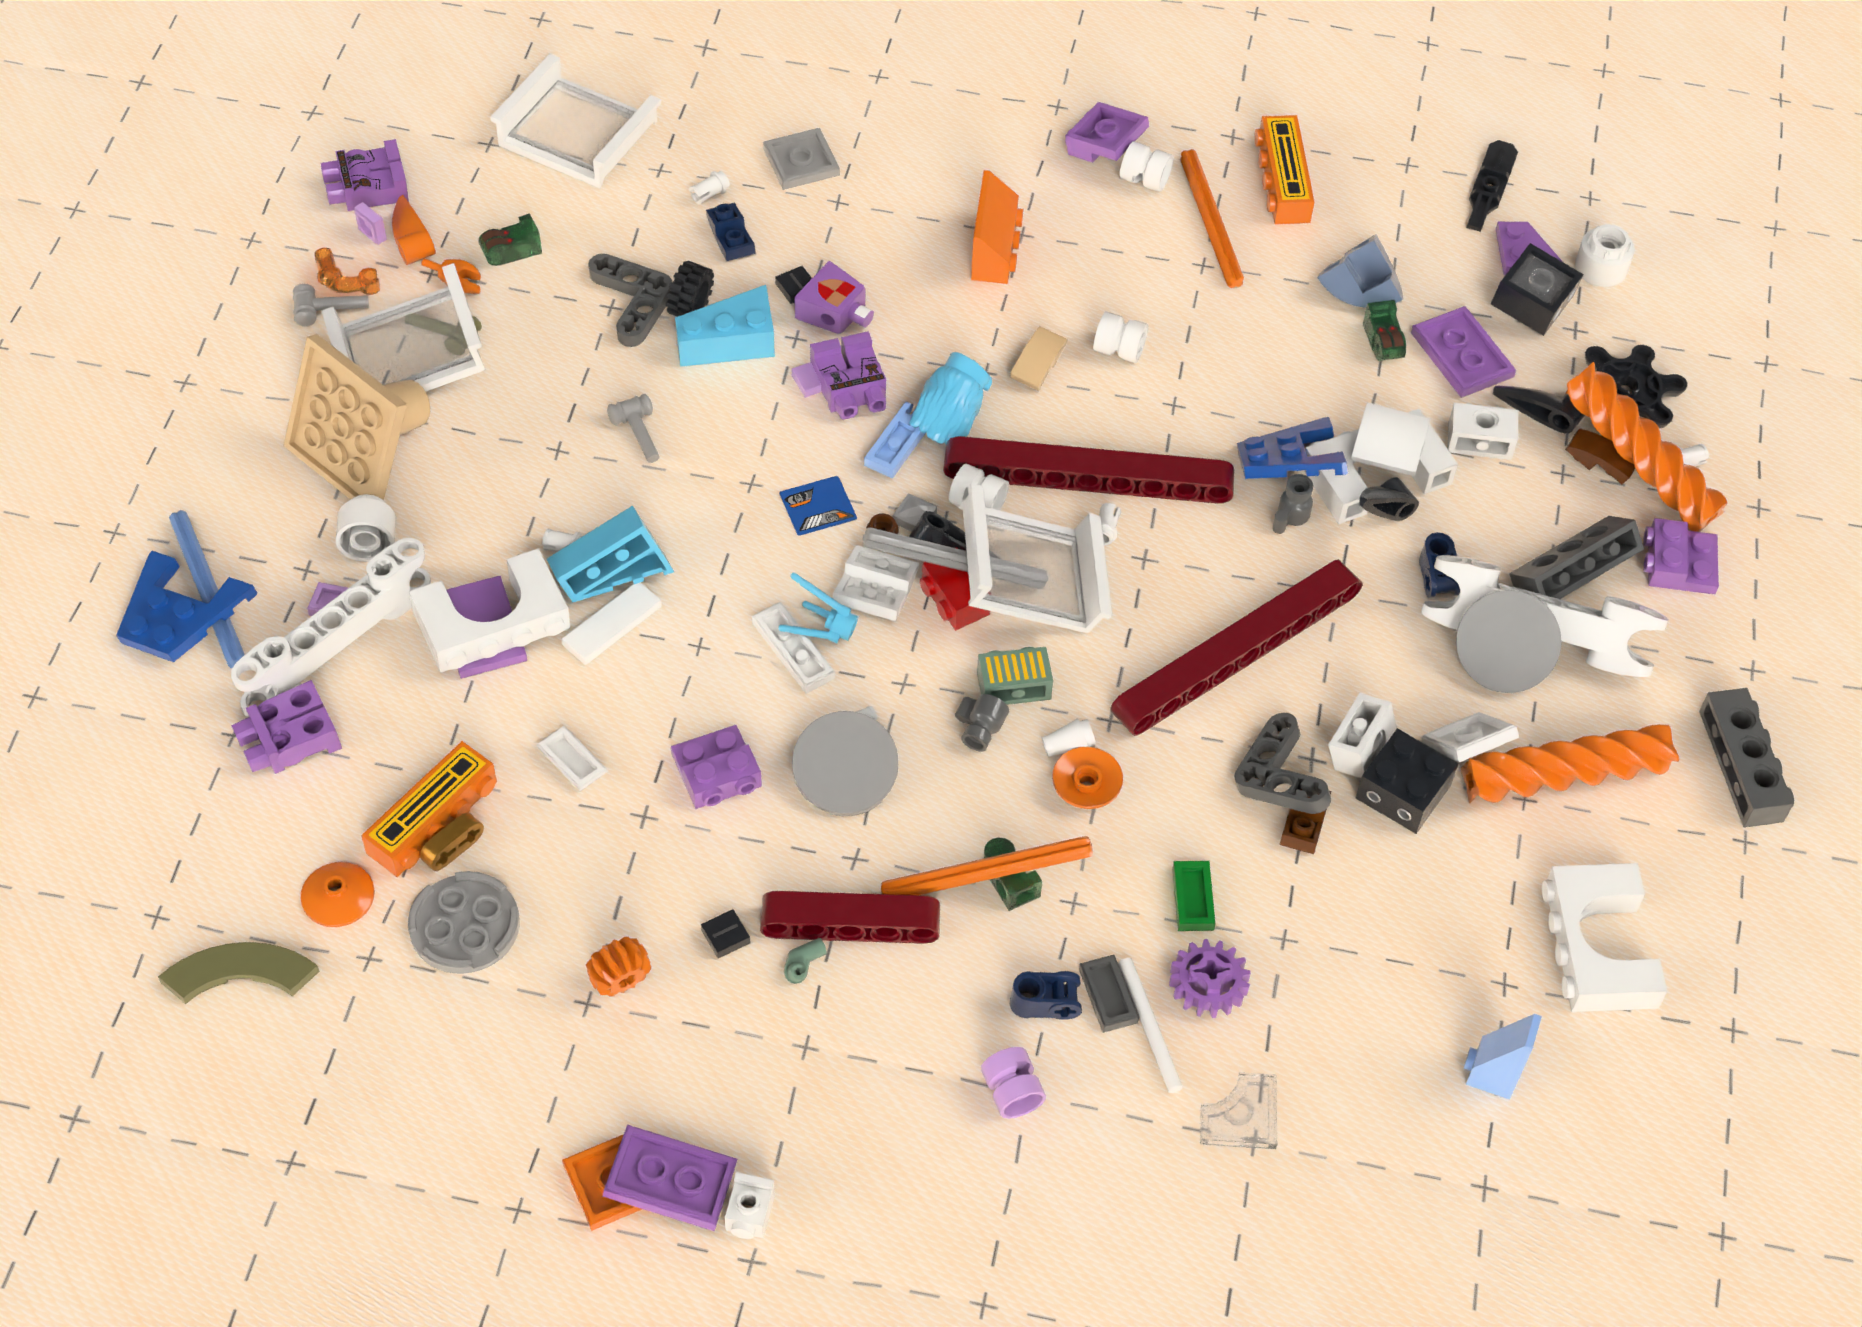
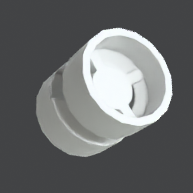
(1143, 165)
(1115, 336)
(994, 487)

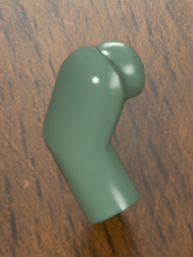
(799, 960)

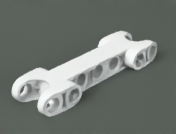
(377, 596)
(1600, 631)

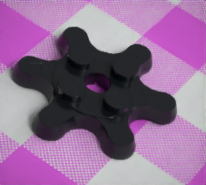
(1644, 381)

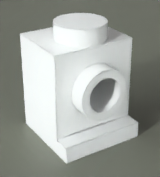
(751, 1191)

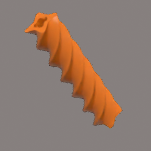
(1640, 443)
(1562, 762)

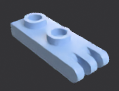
(894, 444)

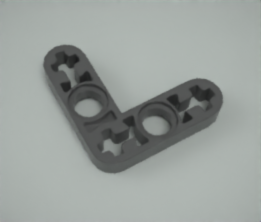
(601, 271)
(1271, 775)

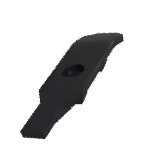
(1494, 171)

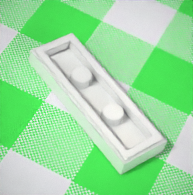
(611, 623)
(793, 650)

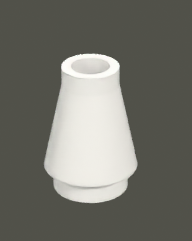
(1069, 737)

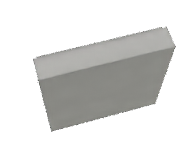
(801, 158)

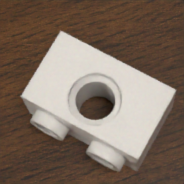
(1483, 431)
(1362, 734)

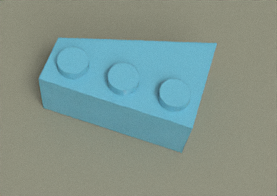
(727, 330)
(608, 557)

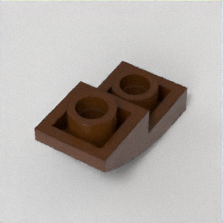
(1595, 449)
(1302, 830)

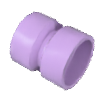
(1015, 1087)

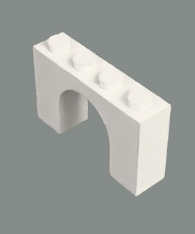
(1342, 492)
(462, 641)
(1590, 978)

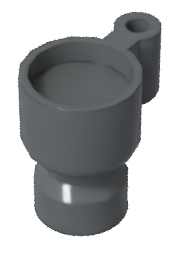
(1294, 503)
(984, 718)

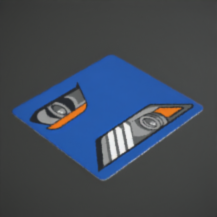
(818, 505)

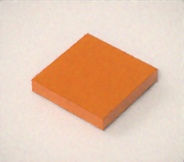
(588, 1176)

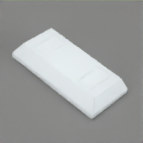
(572, 758)

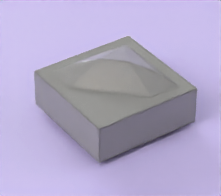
(911, 511)

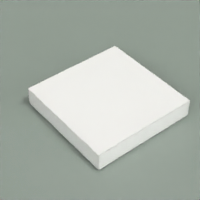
(1470, 736)

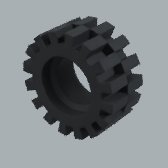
(689, 288)

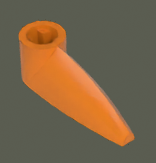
(410, 233)

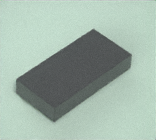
(1108, 993)

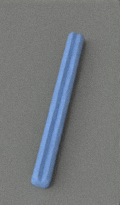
(205, 584)

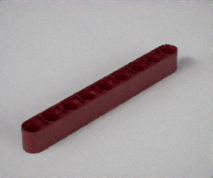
(1094, 469)
(1235, 647)

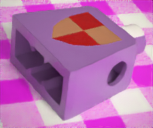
(833, 301)

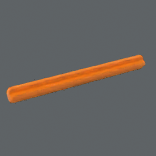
(1212, 219)
(990, 867)

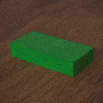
(1193, 896)

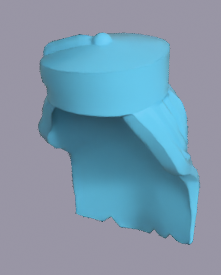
(951, 399)

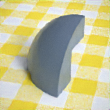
(1363, 275)

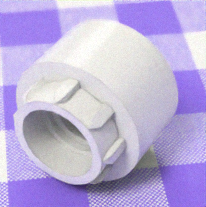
(1605, 255)
(365, 527)

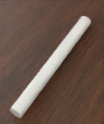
(1150, 1025)

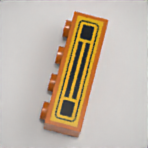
(1285, 169)
(428, 808)

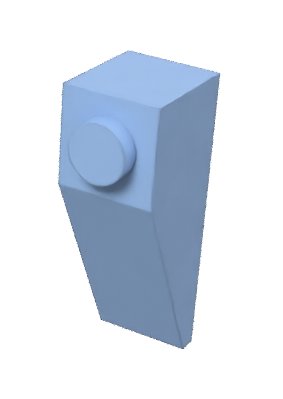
(1502, 1057)

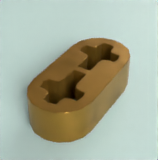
(451, 841)

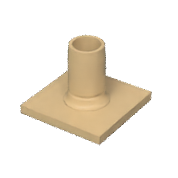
(349, 421)

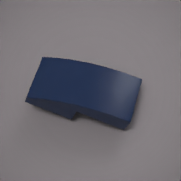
(730, 231)

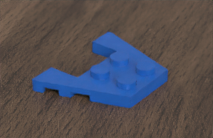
(1284, 451)
(168, 621)

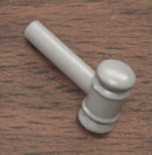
(307, 304)
(632, 411)

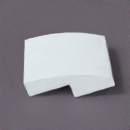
(1390, 439)
(876, 582)

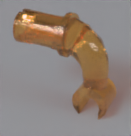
(333, 279)

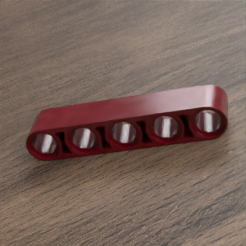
(850, 917)

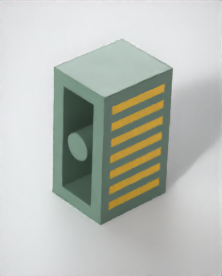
(1016, 675)

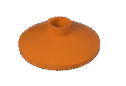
(1090, 766)
(339, 906)

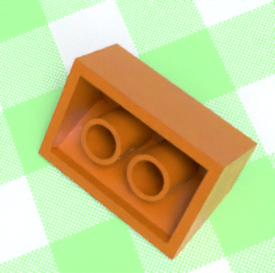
(995, 231)

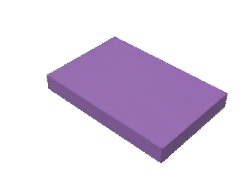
(1463, 351)
(485, 602)
(670, 1177)

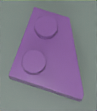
(1514, 239)

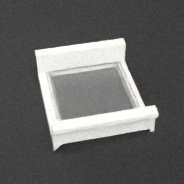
(570, 124)
(416, 340)
(1035, 566)

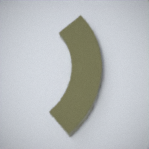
(238, 960)

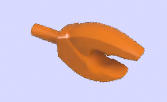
(464, 270)

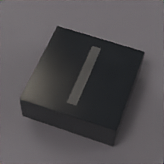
(792, 282)
(725, 933)

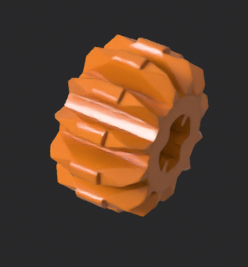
(618, 966)

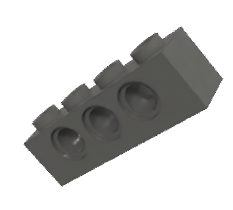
(1580, 558)
(1746, 757)

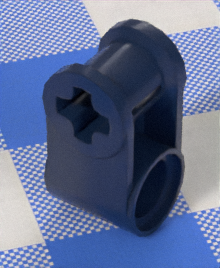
(1434, 580)
(1049, 994)

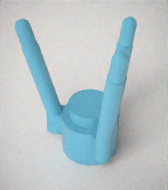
(839, 621)

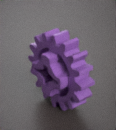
(1213, 964)

